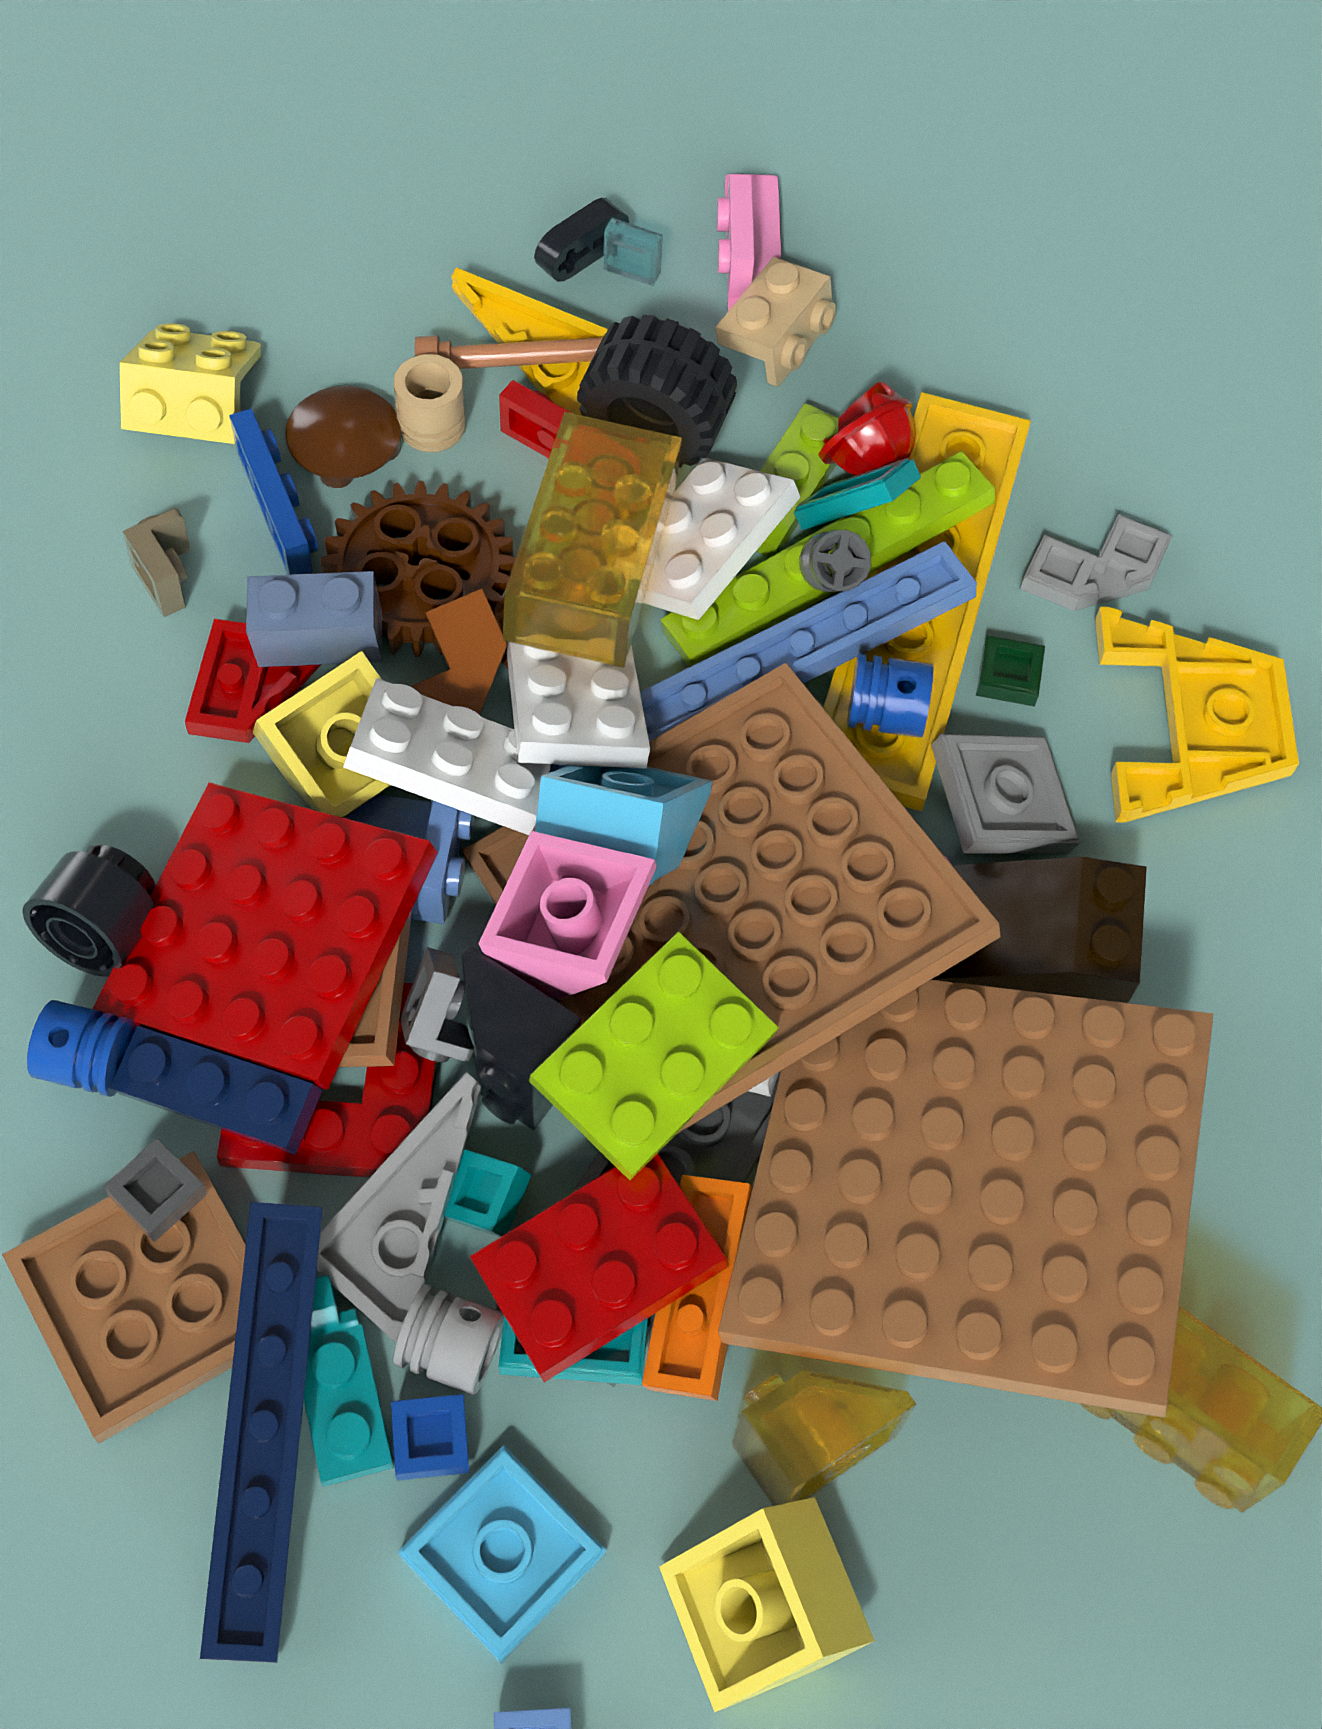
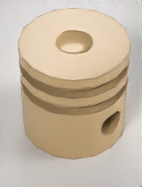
(430, 402)

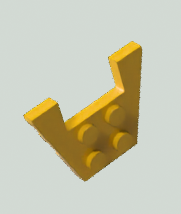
(1223, 714)

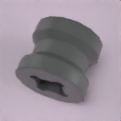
(848, 561)

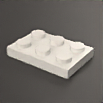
(713, 531)
(576, 710)
(445, 756)

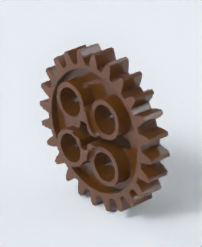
(421, 561)

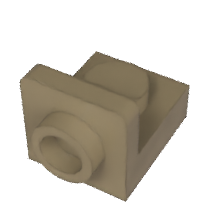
(154, 557)

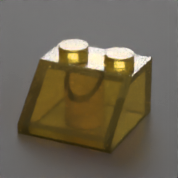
(814, 1430)

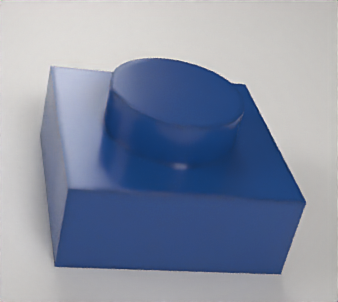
(430, 1437)

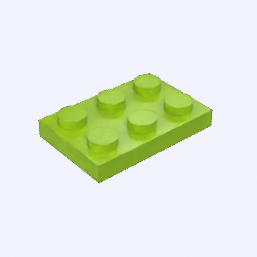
(653, 1055)

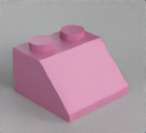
(566, 913)

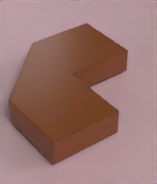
(471, 648)

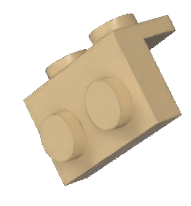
(779, 317)

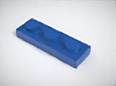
(274, 493)

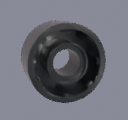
(91, 908)

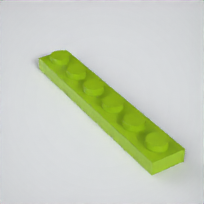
(776, 586)

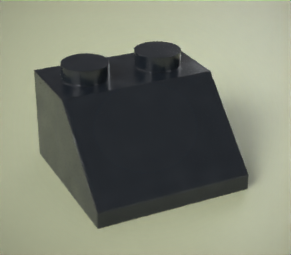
(511, 1036)

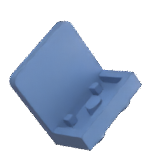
(433, 822)

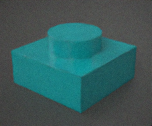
(486, 1193)

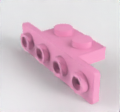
(751, 227)

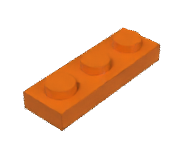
(685, 1341)

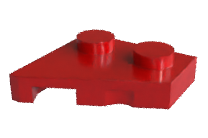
(233, 689)

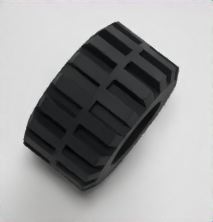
(660, 381)

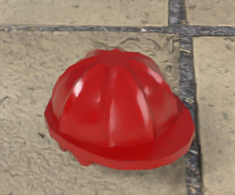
(872, 432)

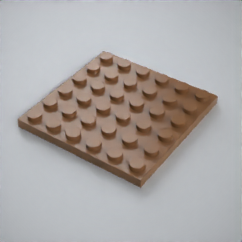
(794, 881)
(982, 1195)

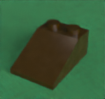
(1062, 927)

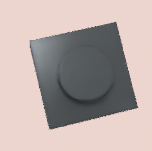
(155, 1190)

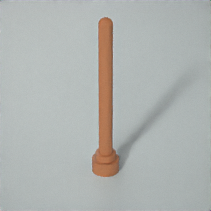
(509, 353)

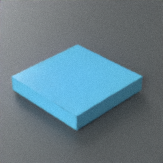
(502, 1554)

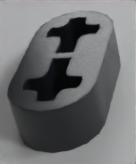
(576, 240)

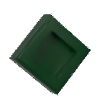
(1010, 670)

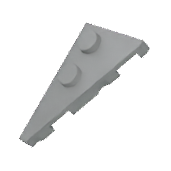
(389, 1230)

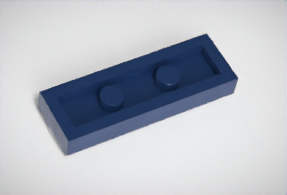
(216, 1089)

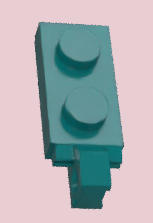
(342, 1395)

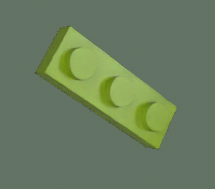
(798, 460)

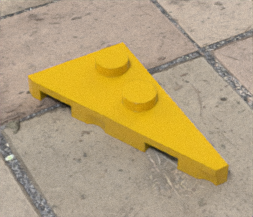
(518, 318)

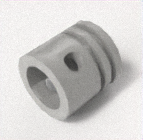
(449, 1339)

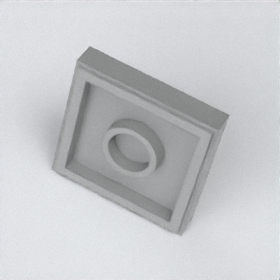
(1004, 794)

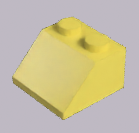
(313, 736)
(765, 1602)

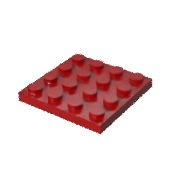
(269, 932)

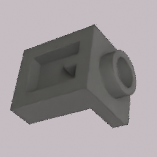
(432, 998)

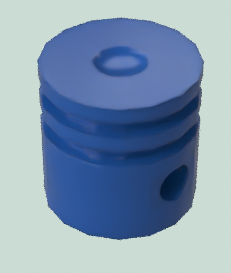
(890, 695)
(78, 1046)

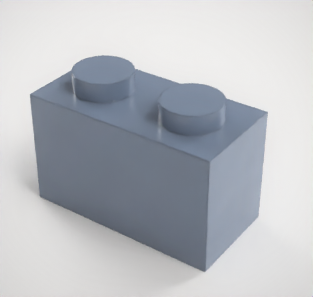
(313, 618)

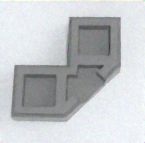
(1084, 580)

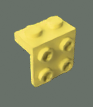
(185, 382)

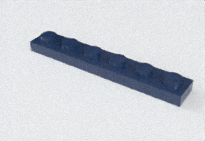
(262, 1435)

